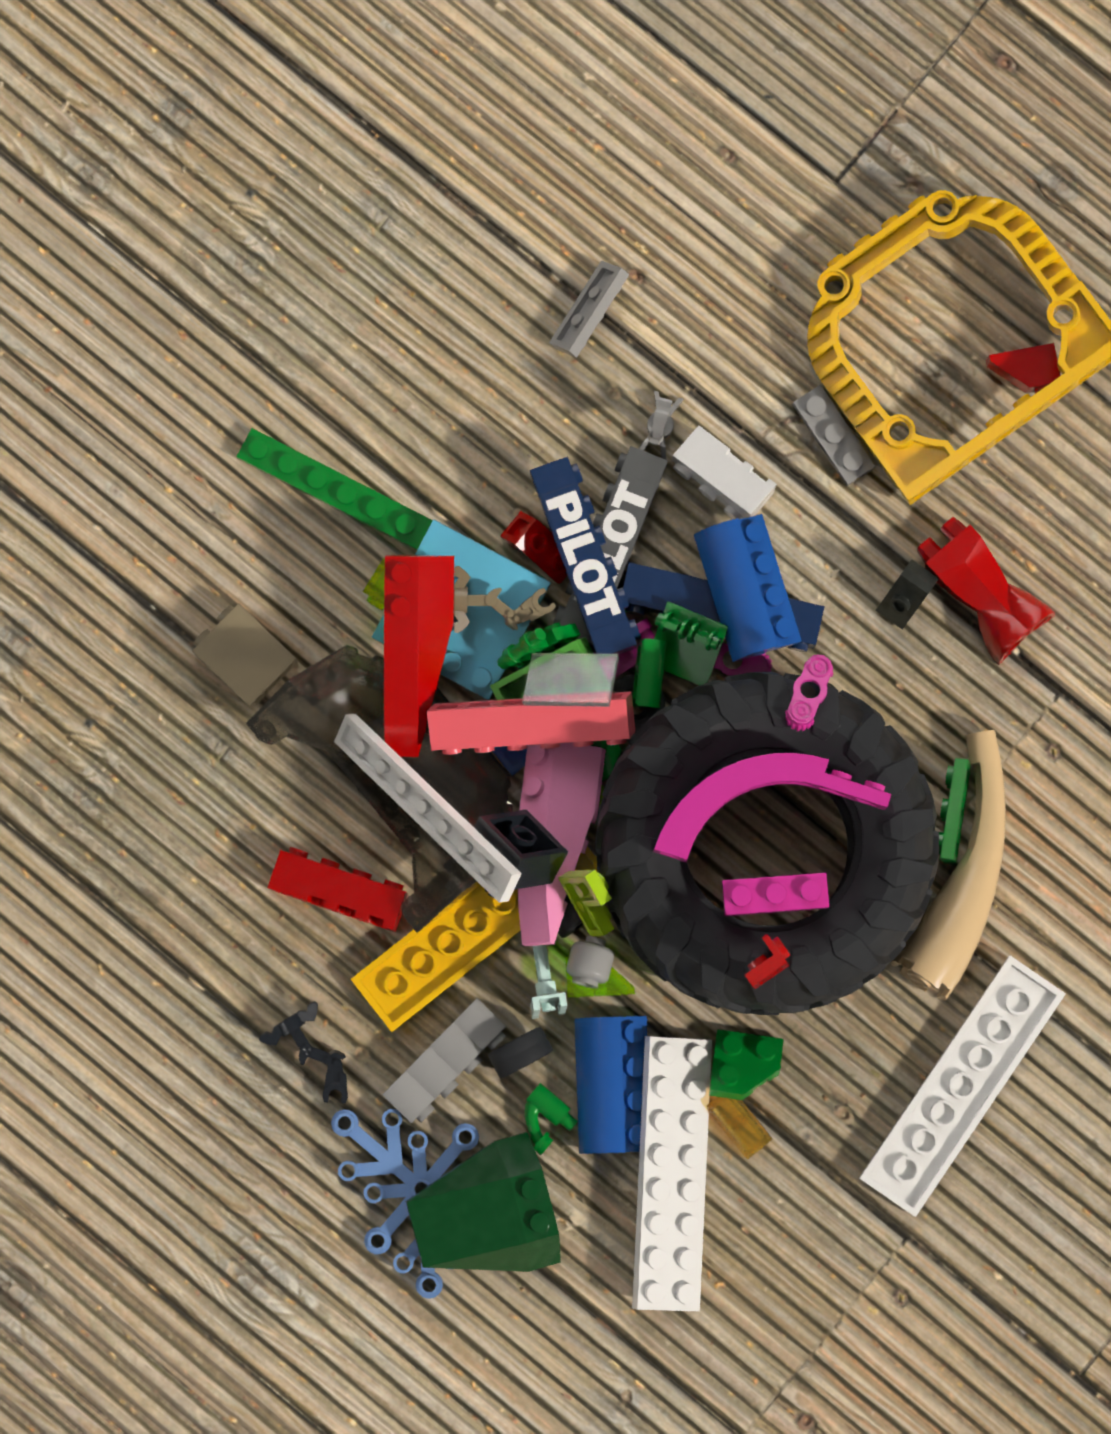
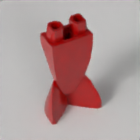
(975, 579)

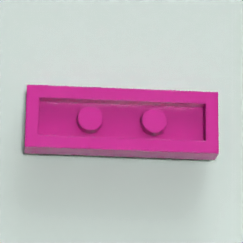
(775, 894)

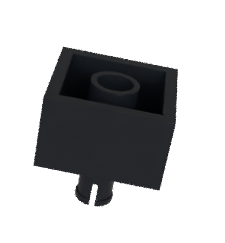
(524, 845)

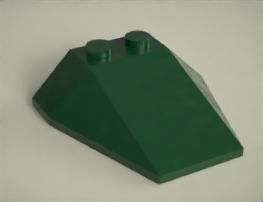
(488, 1212)

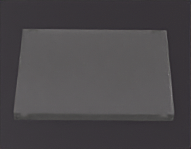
(570, 679)

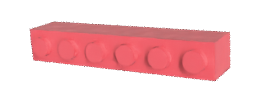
(515, 725)

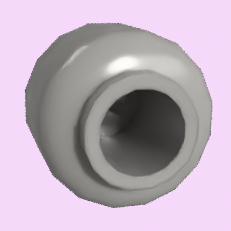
(590, 962)

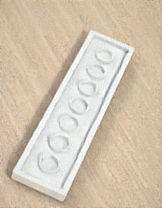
(962, 1086)
(672, 1174)

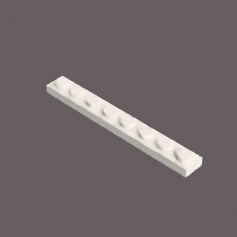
(427, 808)

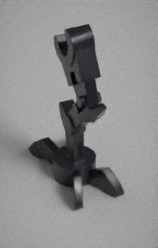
(335, 1074)

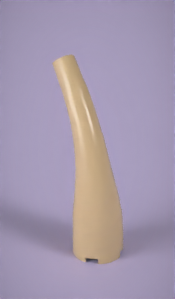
(957, 916)

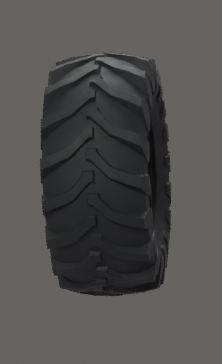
(688, 937)

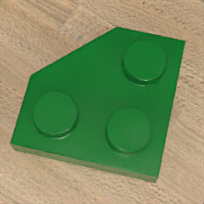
(743, 1063)

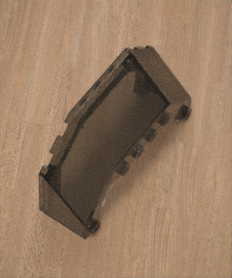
(473, 783)

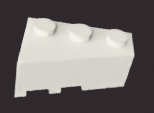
(722, 475)

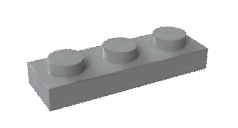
(589, 308)
(833, 435)

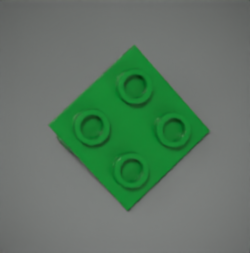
(691, 642)

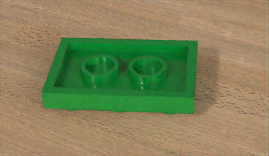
(953, 810)

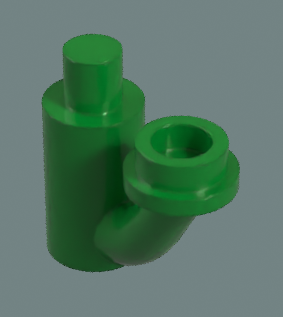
(552, 1108)

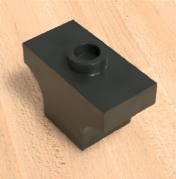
(907, 594)

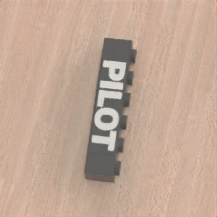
(622, 520)

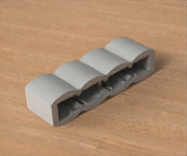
(444, 1061)

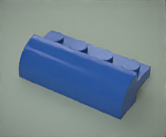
(747, 587)
(609, 1082)

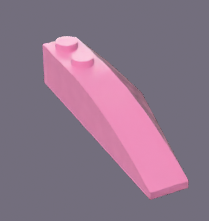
(564, 796)

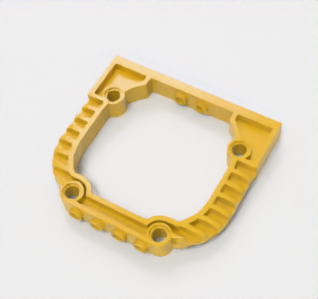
(919, 461)

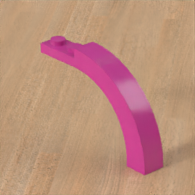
(750, 774)

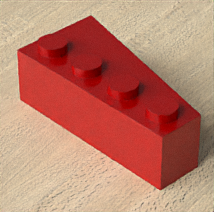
(338, 890)

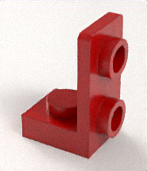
(536, 543)

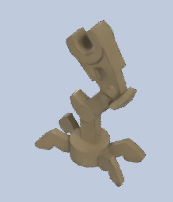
(526, 611)

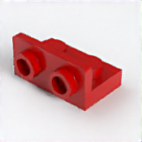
(765, 968)

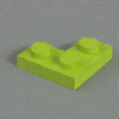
(588, 895)

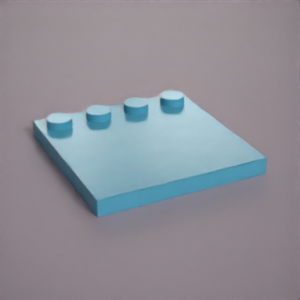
(475, 650)

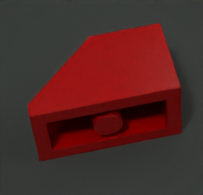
(1027, 368)

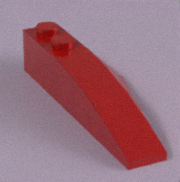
(415, 643)

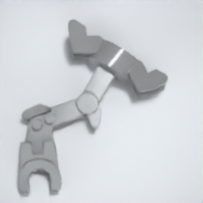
(660, 423)

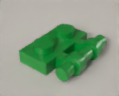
(537, 641)

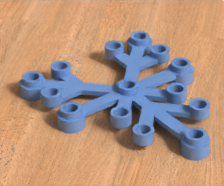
(391, 1163)

